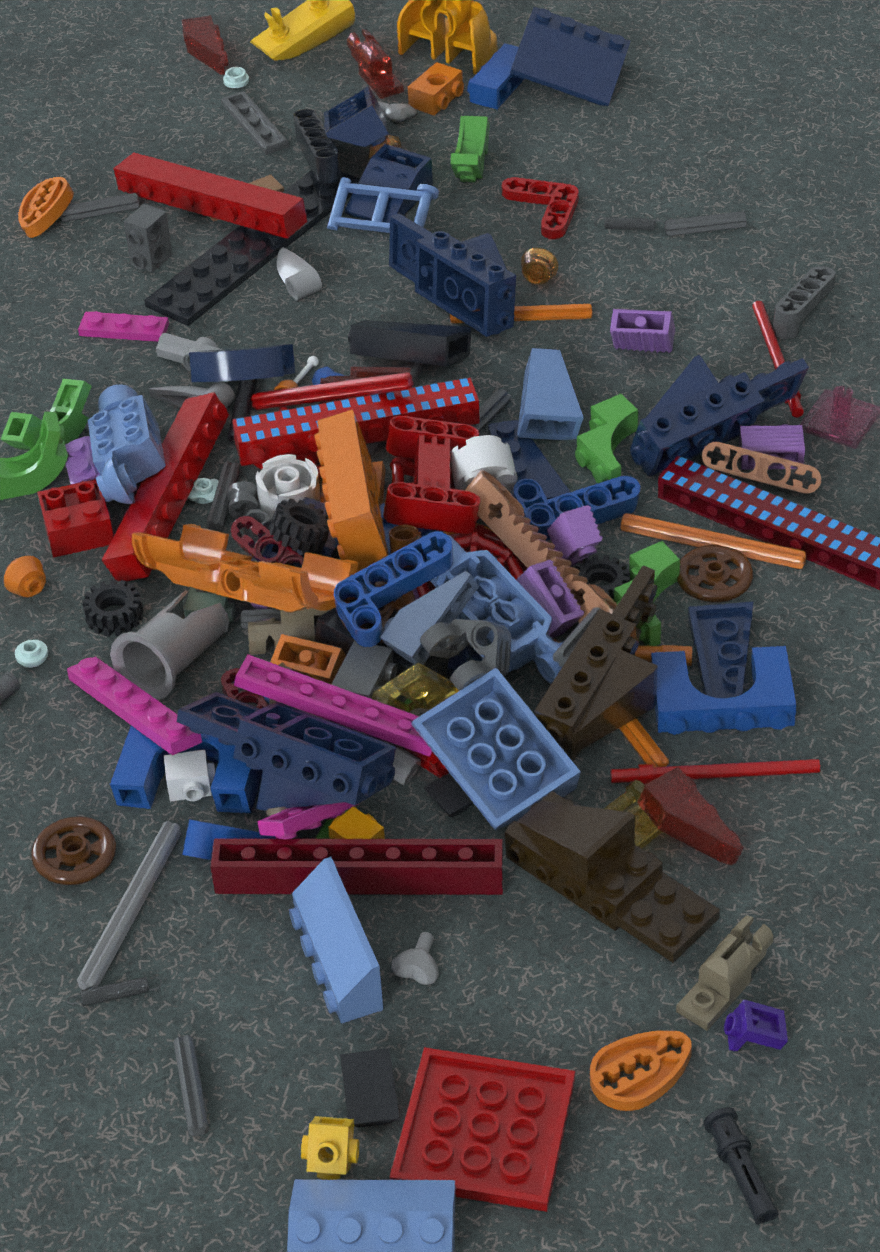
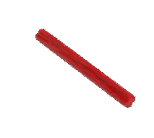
(332, 391)

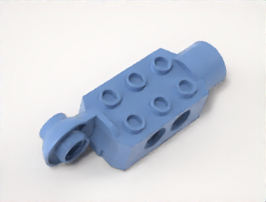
(124, 443)
(505, 602)

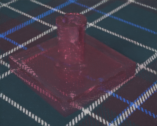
(840, 417)

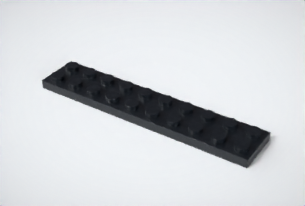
(238, 257)

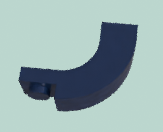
(242, 363)

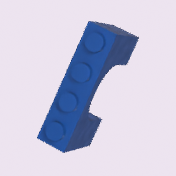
(765, 704)
(143, 767)

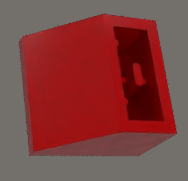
(75, 518)

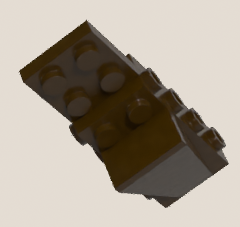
(603, 678)
(597, 866)

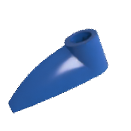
(201, 837)

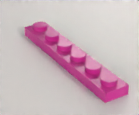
(330, 703)
(133, 705)

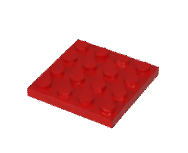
(486, 1127)

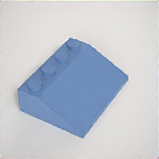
(497, 749)

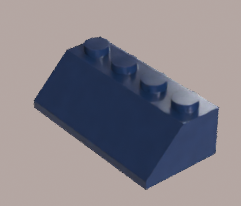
(357, 120)

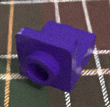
(757, 1025)

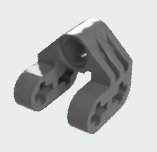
(450, 639)

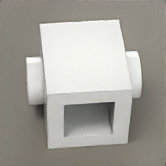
(188, 775)

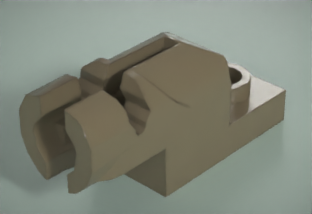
(295, 624)
(725, 974)

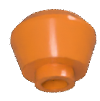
(25, 576)

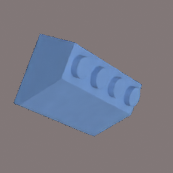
(337, 944)
(372, 1216)

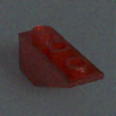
(204, 42)
(685, 815)

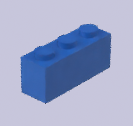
(494, 81)

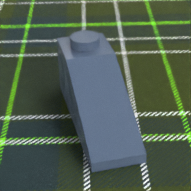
(439, 605)

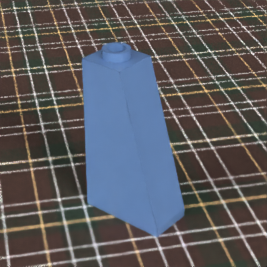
(548, 399)

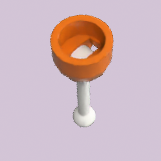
(285, 384)

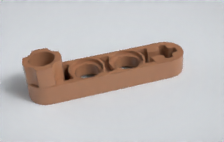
(762, 462)

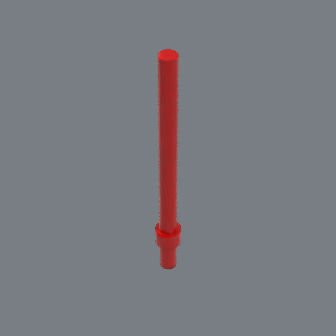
(775, 351)
(646, 772)

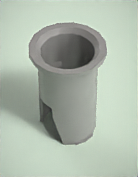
(167, 645)

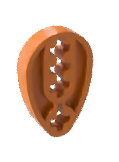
(44, 205)
(646, 1086)

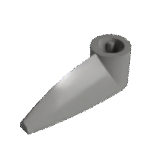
(297, 274)
(177, 394)

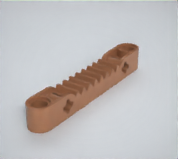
(507, 520)

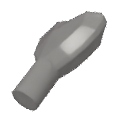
(397, 112)
(417, 962)

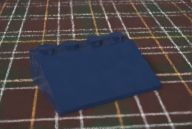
(570, 56)

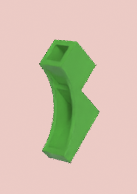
(471, 148)
(609, 425)
(666, 569)

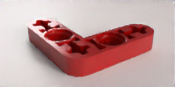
(515, 190)

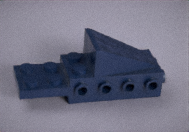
(455, 274)
(704, 411)
(300, 754)

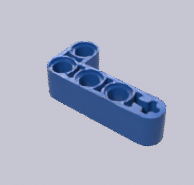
(612, 496)
(431, 557)

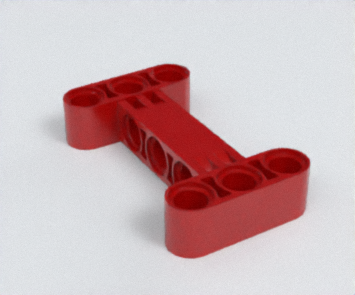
(429, 500)

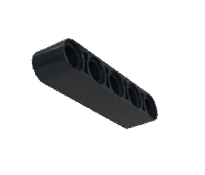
(316, 146)

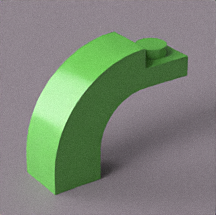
(24, 429)
(39, 465)

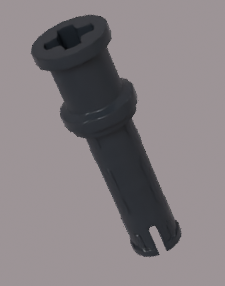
(736, 1152)

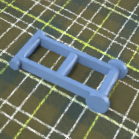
(424, 195)

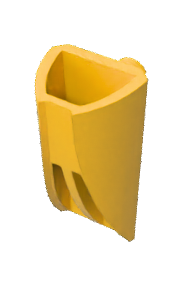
(304, 27)

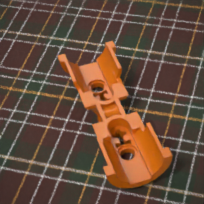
(204, 564)

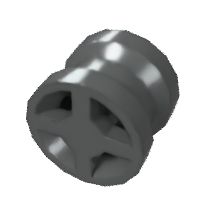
(242, 498)

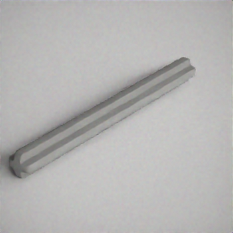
(129, 906)

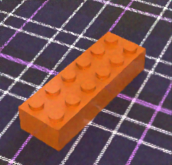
(350, 490)

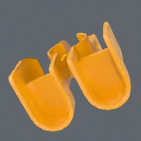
(462, 29)

